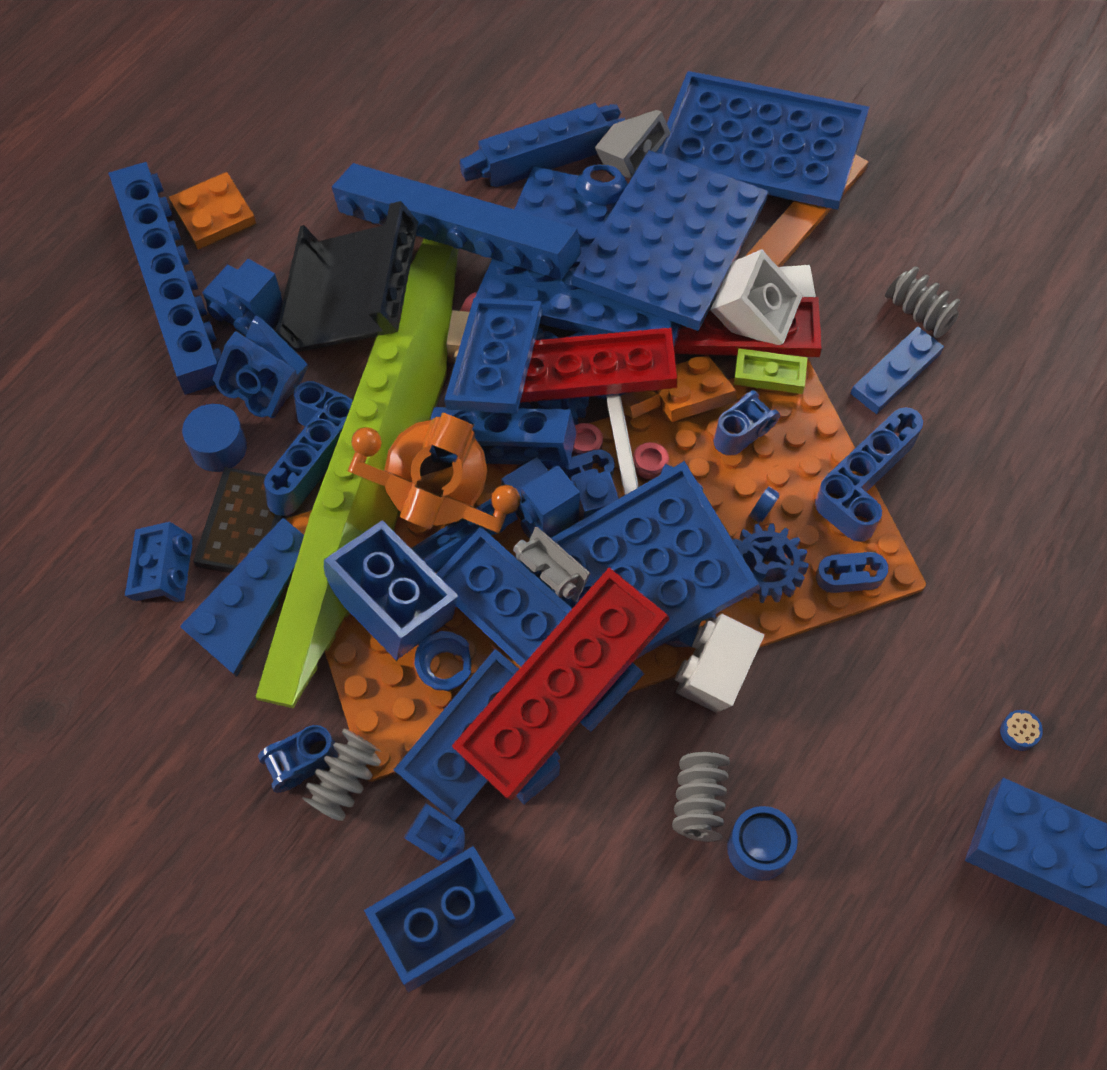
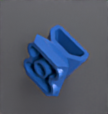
(259, 369)

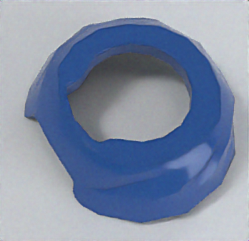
(600, 192)
(434, 645)

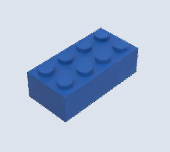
(1043, 848)

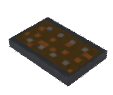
(235, 521)

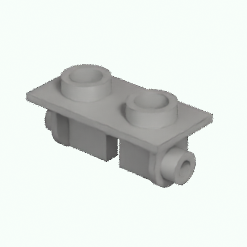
(555, 564)

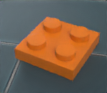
(212, 210)
(699, 389)

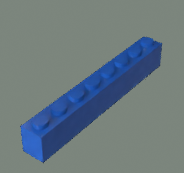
(461, 221)

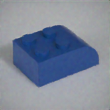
(389, 589)
(440, 918)

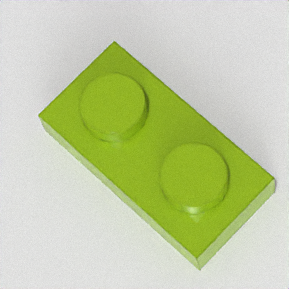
(770, 371)

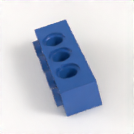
(518, 436)

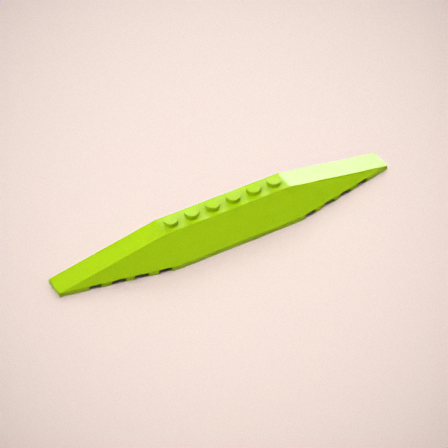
(393, 394)

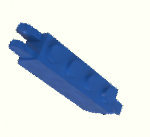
(540, 144)

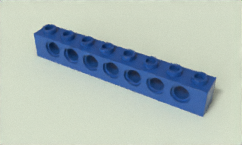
(166, 278)

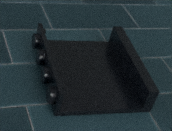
(348, 284)

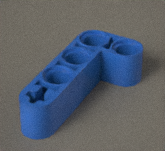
(308, 457)
(873, 466)

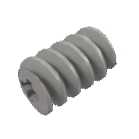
(924, 302)
(343, 775)
(698, 795)

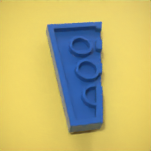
(238, 608)

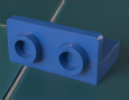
(159, 563)

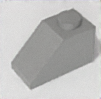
(630, 140)

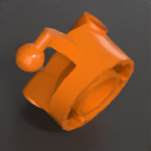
(403, 472)

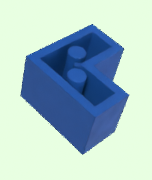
(243, 294)
(546, 496)

